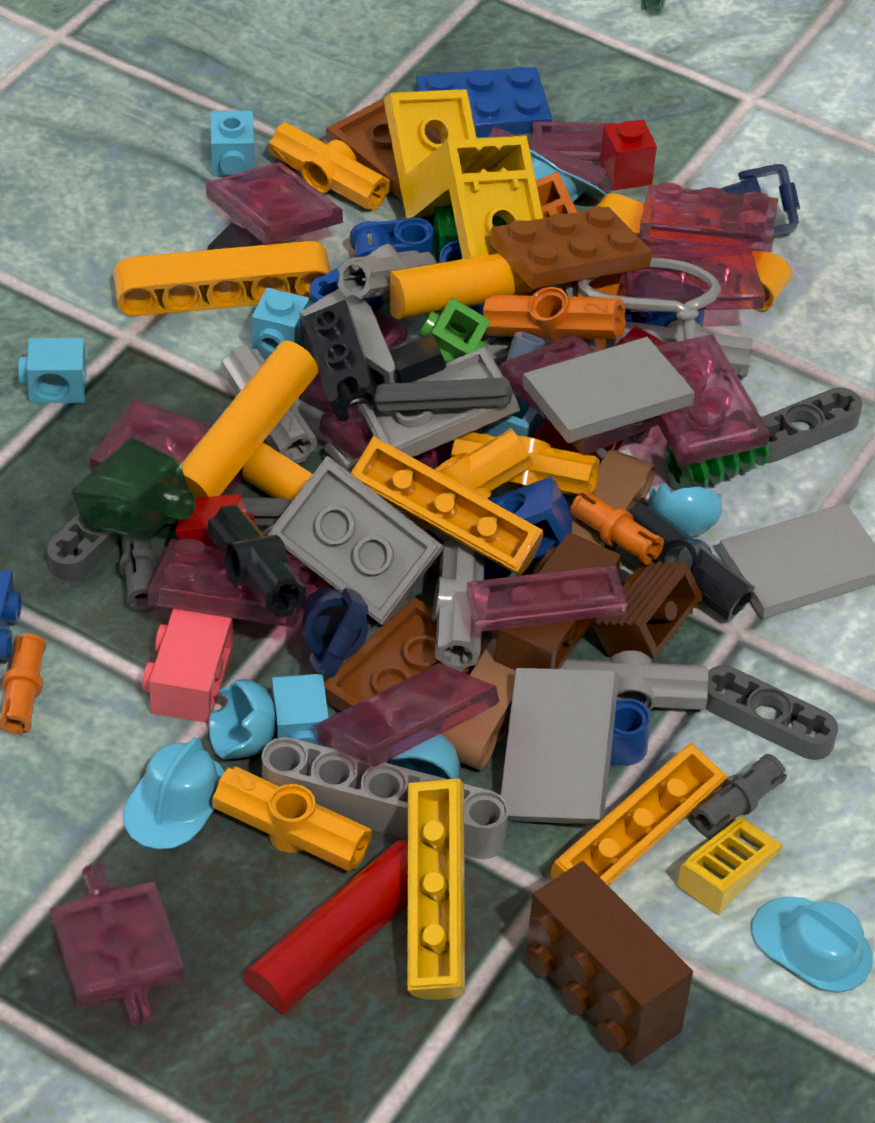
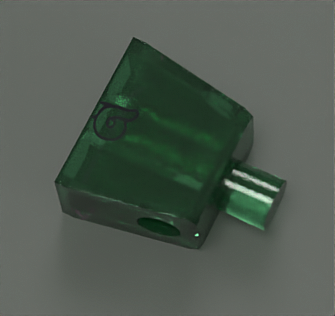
(134, 492)

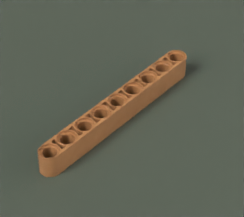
(620, 484)

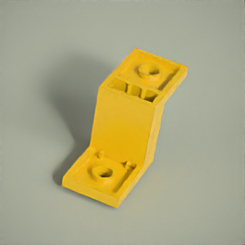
(464, 171)

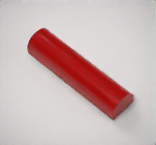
(332, 931)

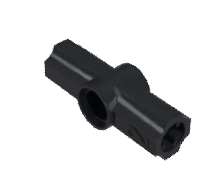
(256, 561)
(720, 585)

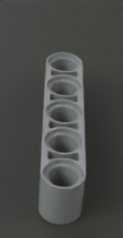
(379, 793)

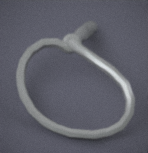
(684, 312)

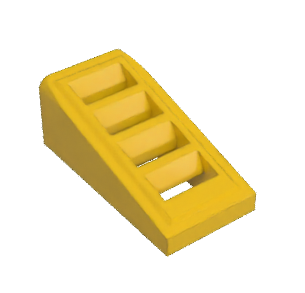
(719, 893)

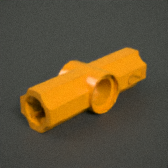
(329, 166)
(484, 467)
(569, 469)
(311, 826)

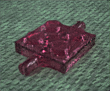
(117, 944)

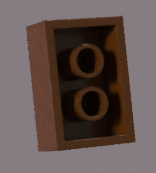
(607, 963)

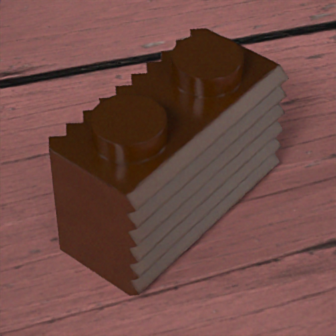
(657, 604)

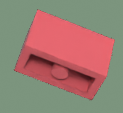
(189, 665)

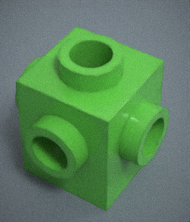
(455, 329)

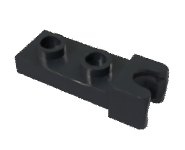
(340, 358)

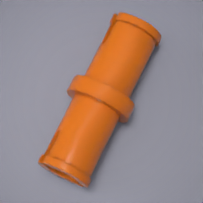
(617, 527)
(22, 683)

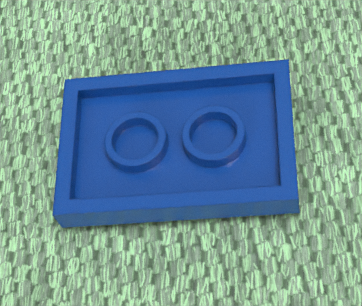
(496, 97)

